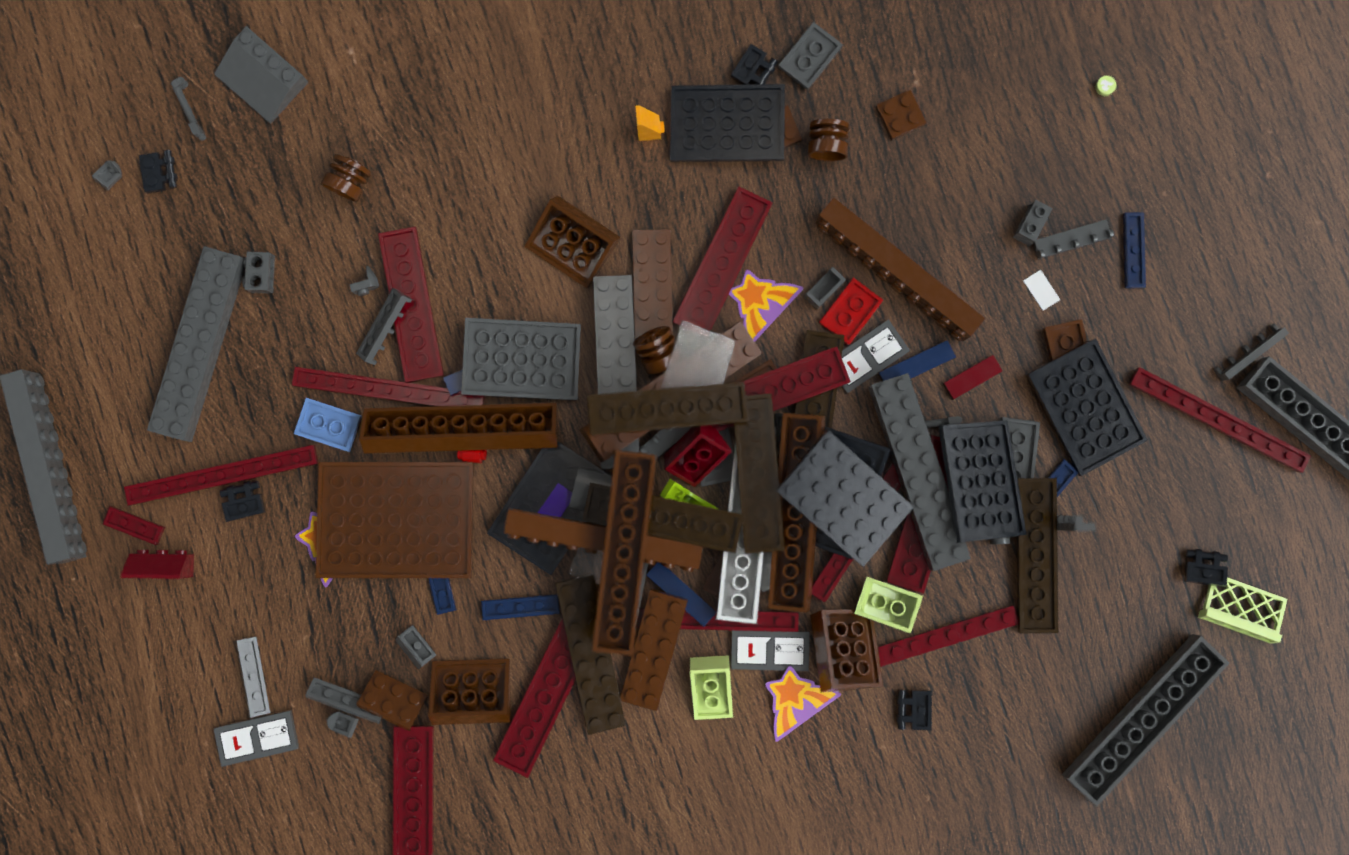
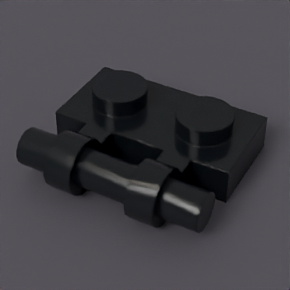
(749, 65)
(152, 171)
(242, 507)
(1206, 573)
(920, 709)

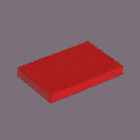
(851, 311)

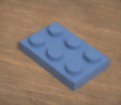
(327, 424)

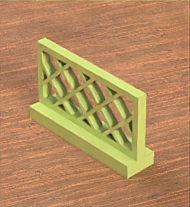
(1243, 625)

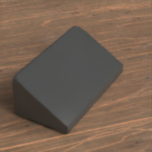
(415, 647)

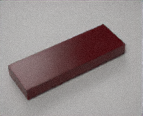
(972, 377)
(133, 525)

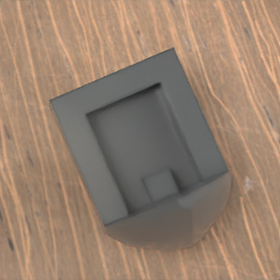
(108, 174)
(363, 287)
(342, 723)

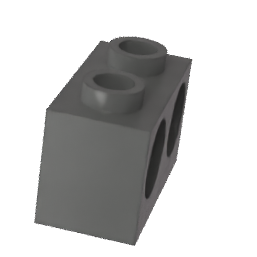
(1032, 222)
(265, 272)

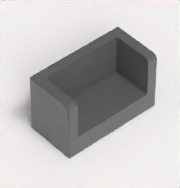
(824, 288)

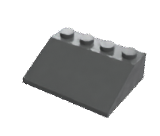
(259, 75)

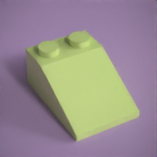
(888, 604)
(711, 687)

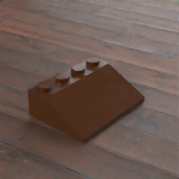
(571, 241)
(845, 651)
(470, 692)

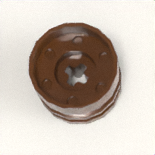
(828, 140)
(347, 175)
(655, 348)

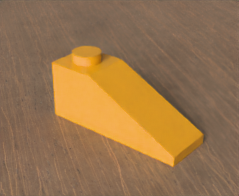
(648, 124)

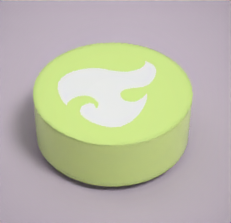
(1105, 85)

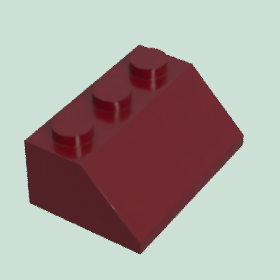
(696, 454)
(159, 565)

